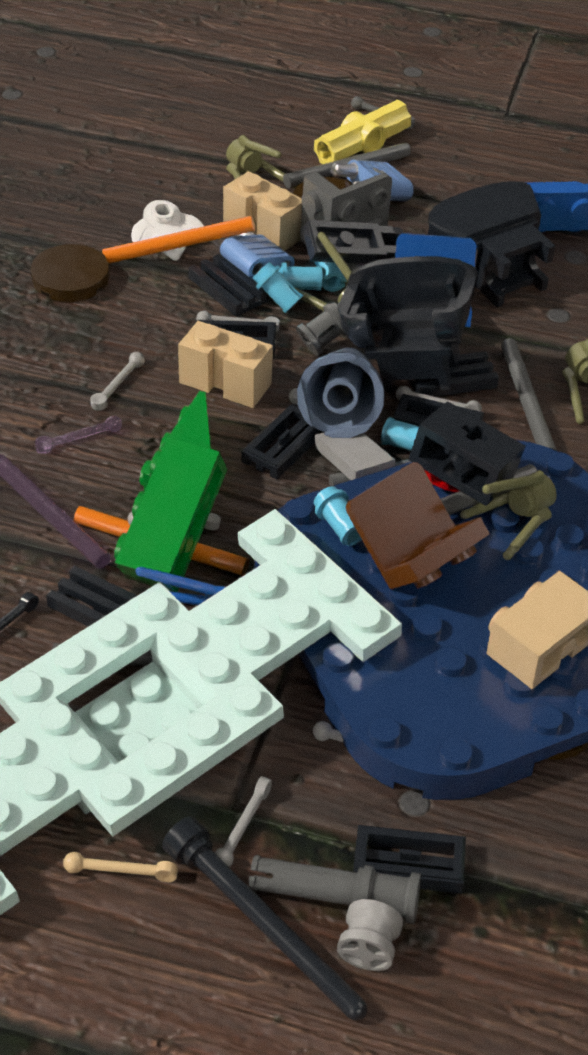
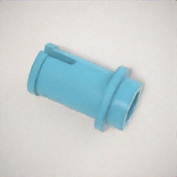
(331, 276)
(303, 277)
(277, 286)
(398, 434)
(331, 506)

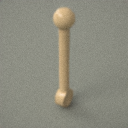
(163, 871)

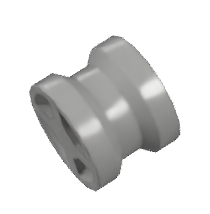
(370, 935)

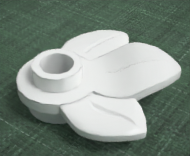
(161, 219)

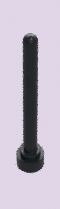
(190, 844)

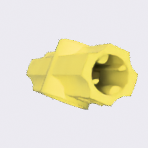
(362, 132)

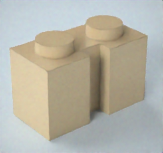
(273, 209)
(225, 361)
(540, 629)

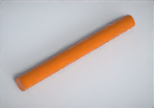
(179, 239)
(203, 553)

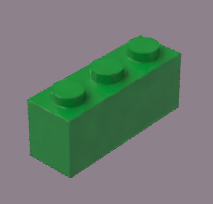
(171, 511)

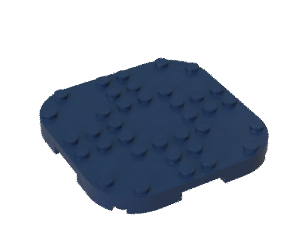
(433, 701)

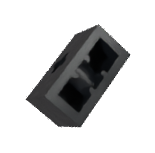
(465, 451)

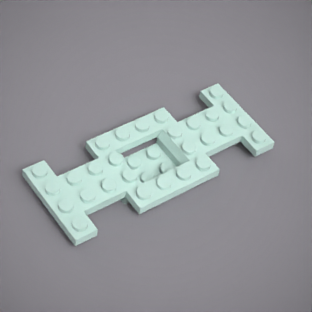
(186, 705)

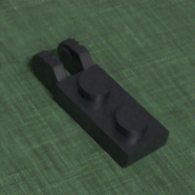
(353, 240)

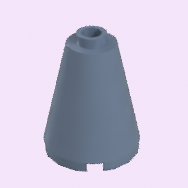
(341, 393)

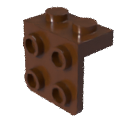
(411, 529)

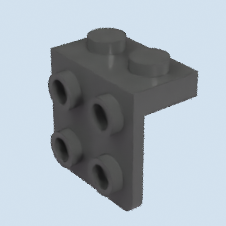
(360, 202)

